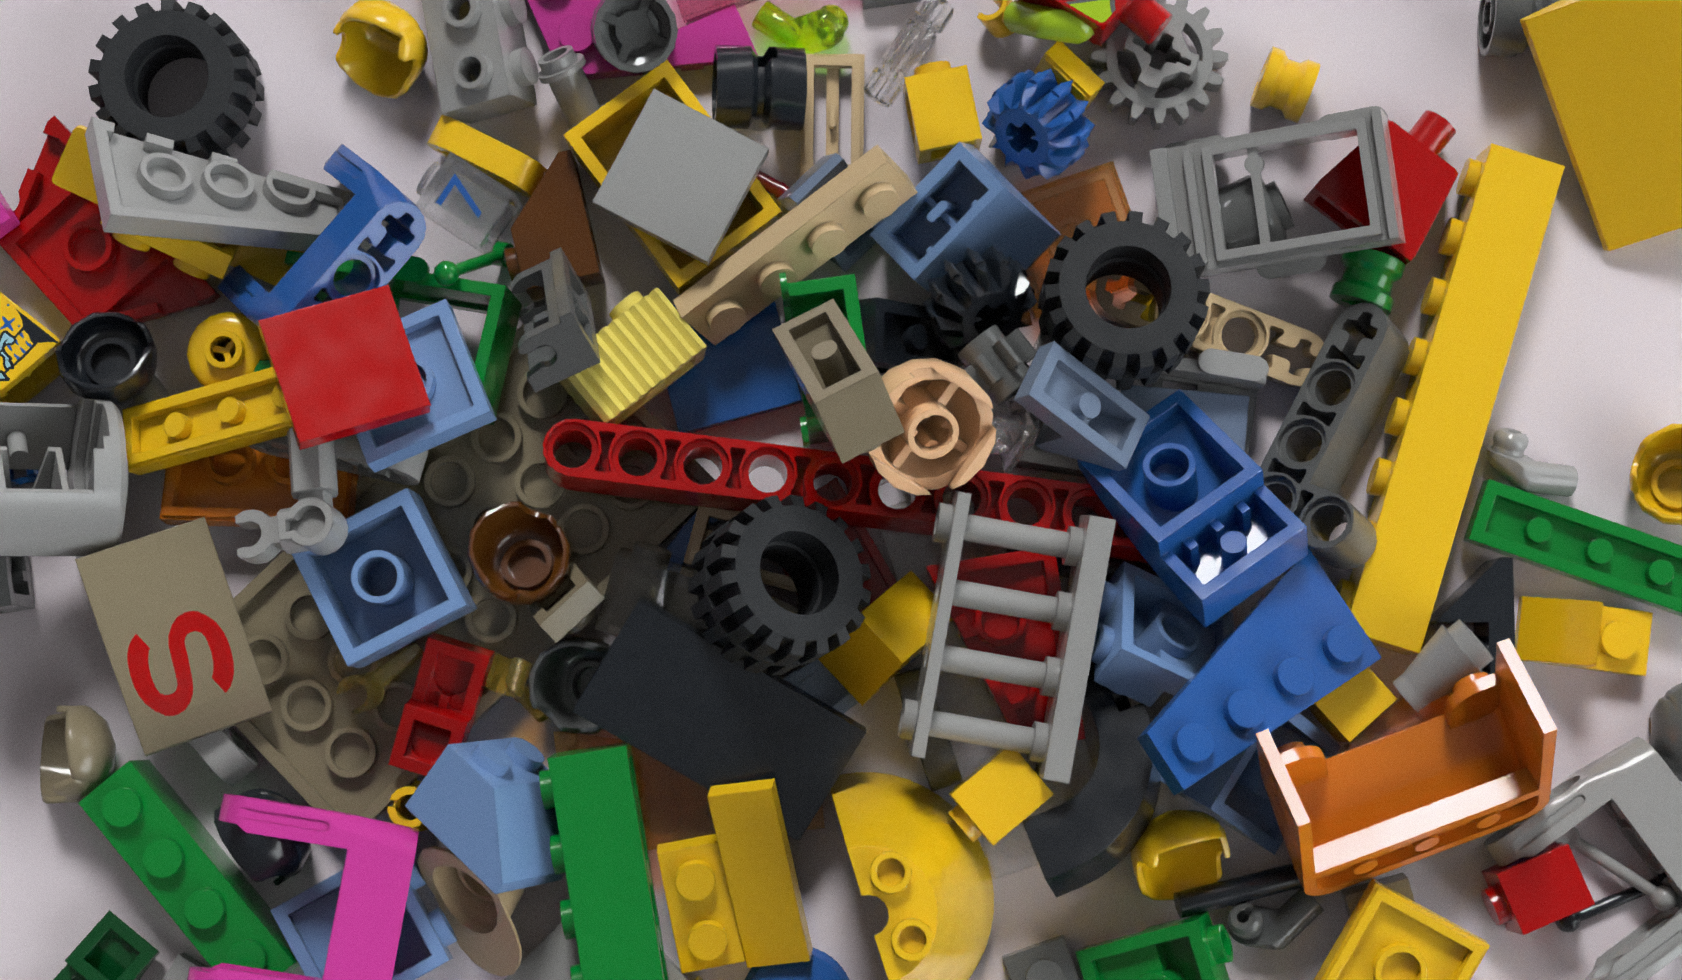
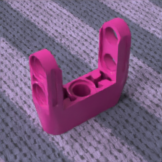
(370, 890)

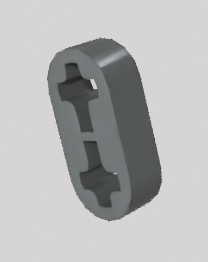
(939, 761)

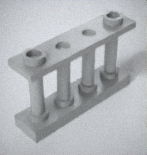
(1058, 677)

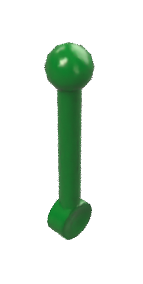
(447, 272)

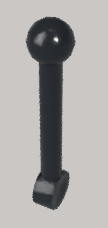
(1573, 921)

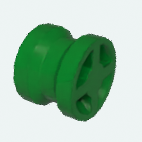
(1367, 279)

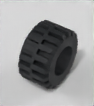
(154, 41)
(1135, 252)
(814, 556)

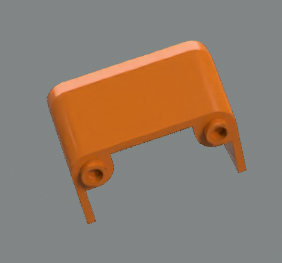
(1416, 788)

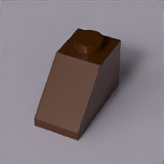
(556, 219)

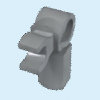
(309, 523)

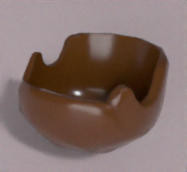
(519, 554)

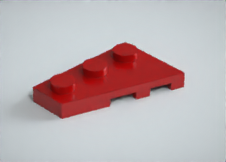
(1010, 634)

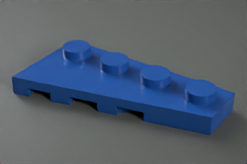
(1264, 673)

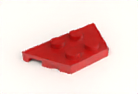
(81, 265)

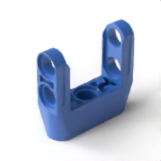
(340, 241)

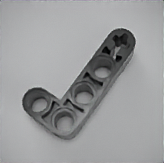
(1360, 356)

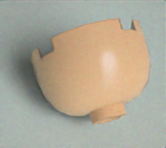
(944, 425)

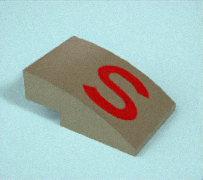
(174, 636)

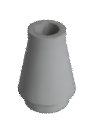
(1442, 663)

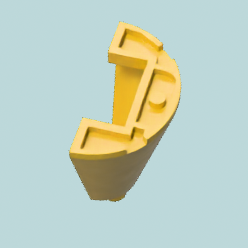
(922, 870)

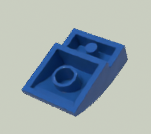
(1199, 511)

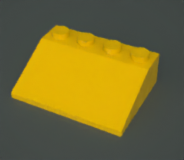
(1619, 107)

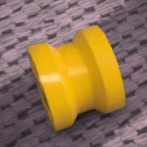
(1285, 84)

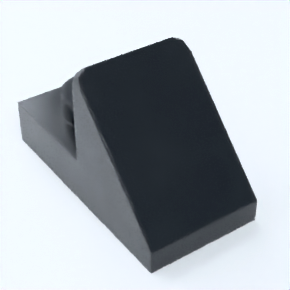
(900, 333)
(1485, 603)

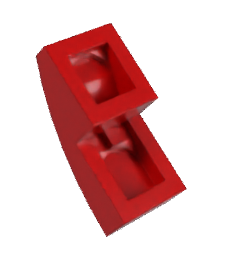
(441, 703)

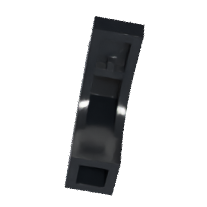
(1112, 811)

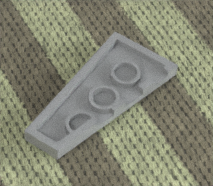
(174, 195)

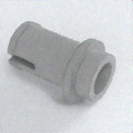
(569, 83)

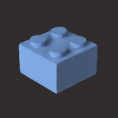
(386, 580)

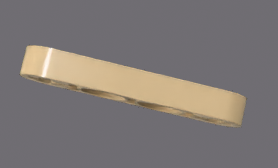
(1210, 333)

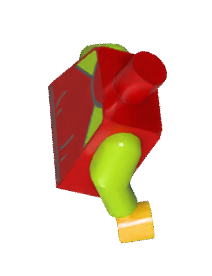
(1076, 19)

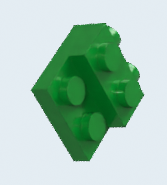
(1166, 951)

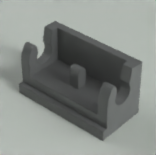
(560, 327)

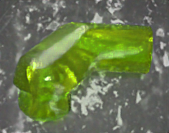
(811, 31)

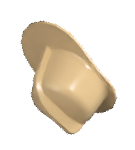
(474, 912)

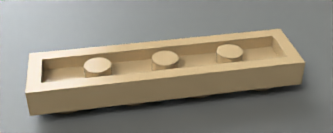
(795, 245)

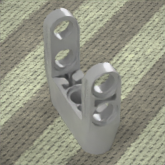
(1647, 808)

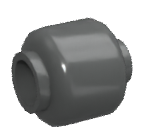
(1240, 213)

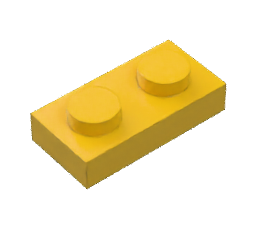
(699, 904)

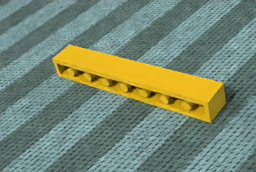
(1450, 392)

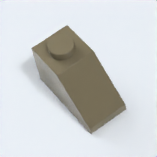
(839, 380)

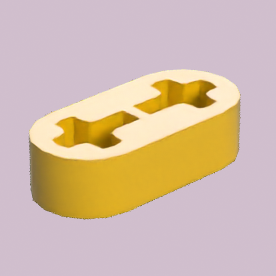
(488, 155)

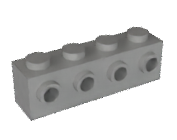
(480, 57)

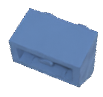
(961, 207)

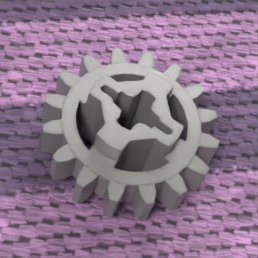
(1179, 69)

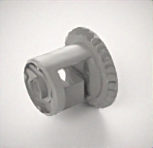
(62, 511)

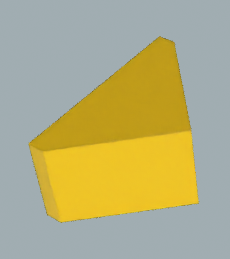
(886, 640)

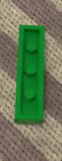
(1577, 545)

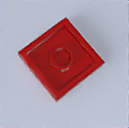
(344, 367)

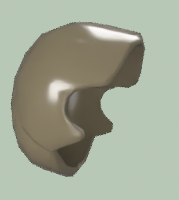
(75, 754)

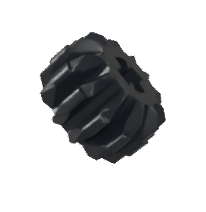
(977, 296)

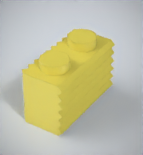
(639, 358)

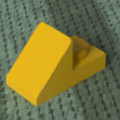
(1583, 635)

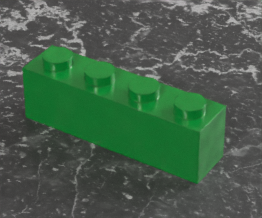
(605, 864)
(186, 869)

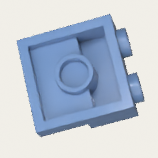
(1149, 637)
(309, 919)

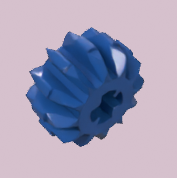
(1038, 124)

